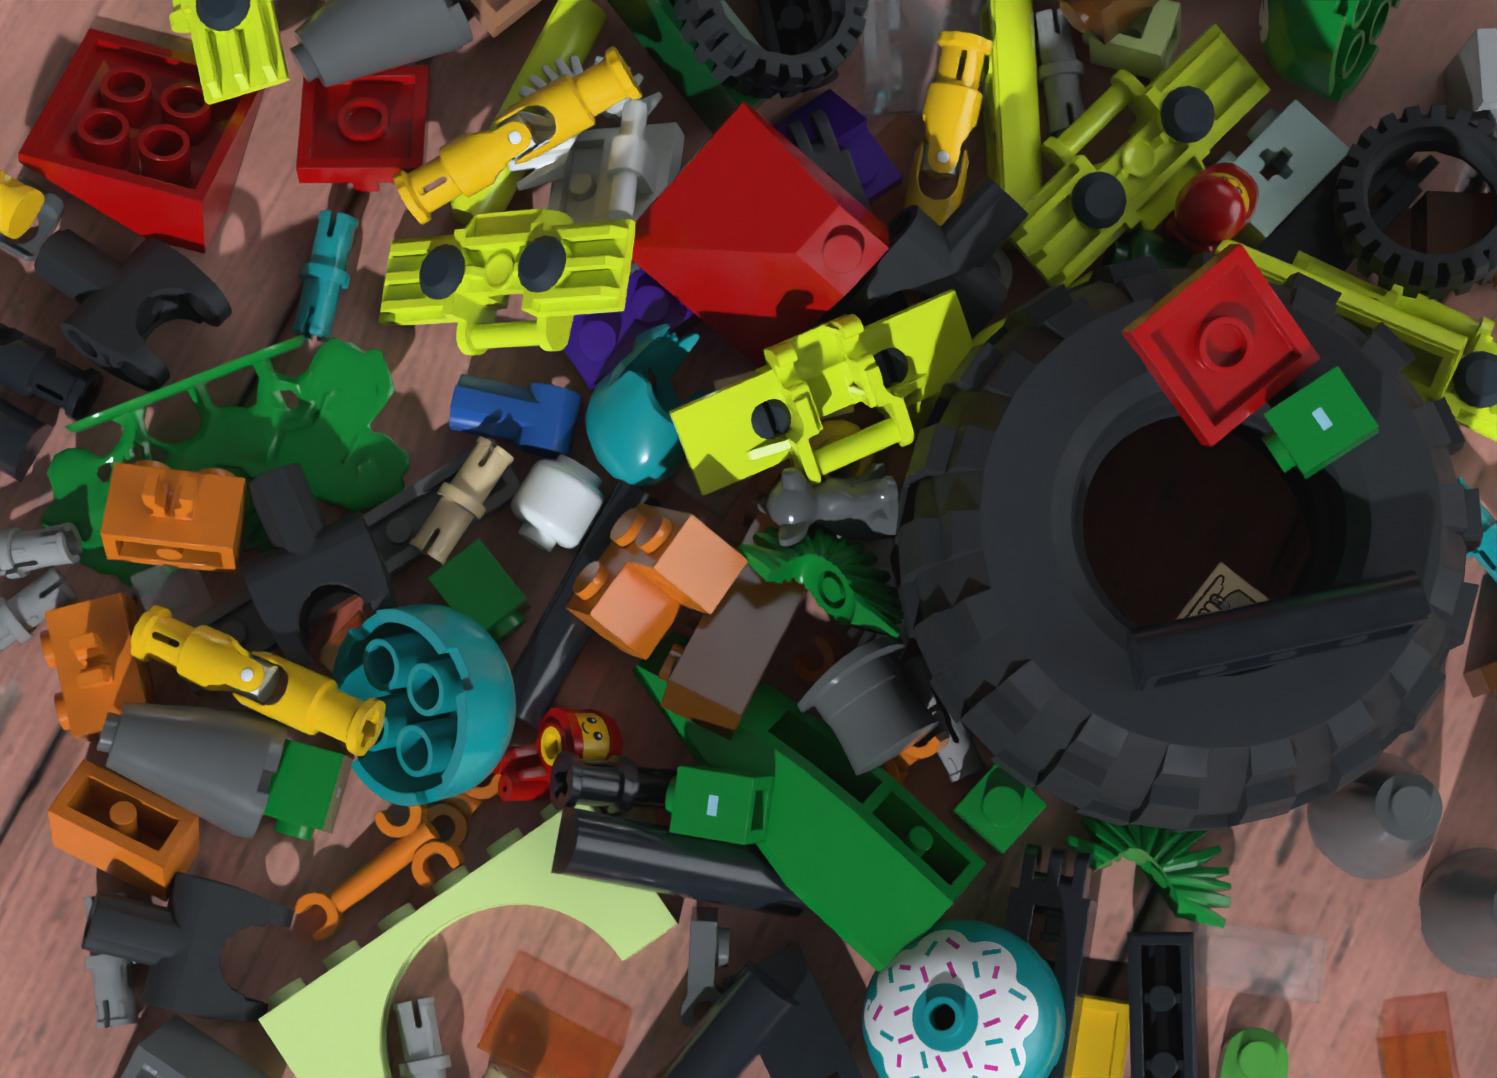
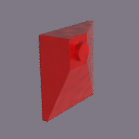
(141, 140)
(756, 236)

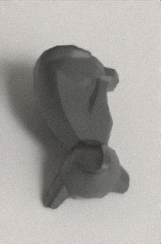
(848, 506)

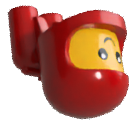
(1213, 207)
(528, 767)

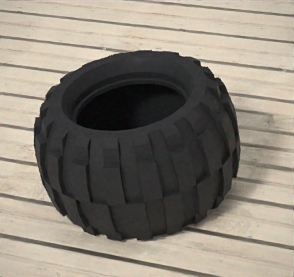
(1040, 653)

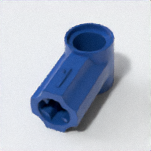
(533, 418)

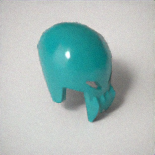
(632, 421)

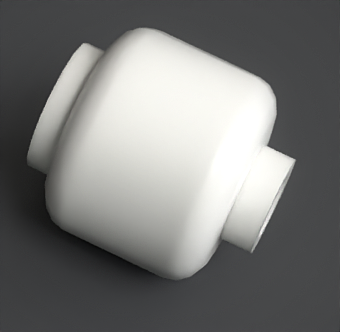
(558, 503)

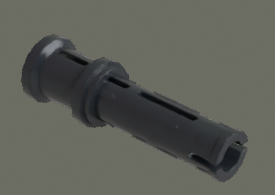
(608, 784)

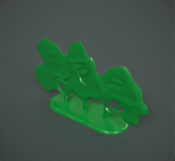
(324, 435)

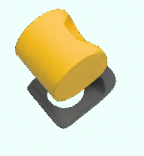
(19, 205)

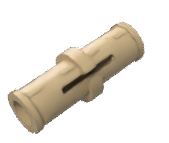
(461, 501)

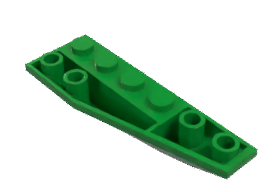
(837, 839)

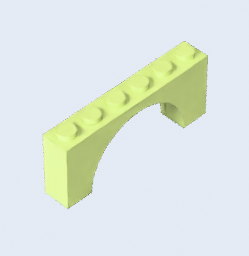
(343, 1016)

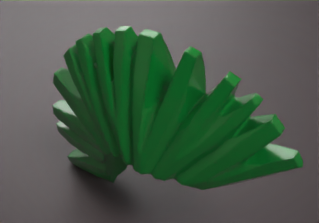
(835, 575)
(1165, 862)

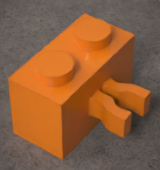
(175, 517)
(95, 662)
(124, 829)

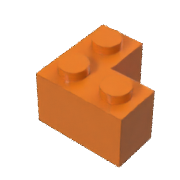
(649, 574)

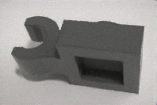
(706, 951)

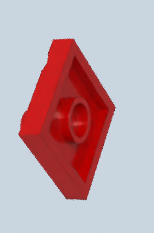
(364, 128)
(1221, 344)

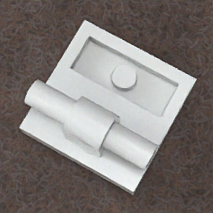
(618, 168)

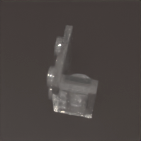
(903, 54)

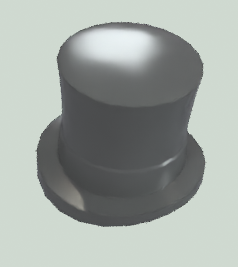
(870, 704)

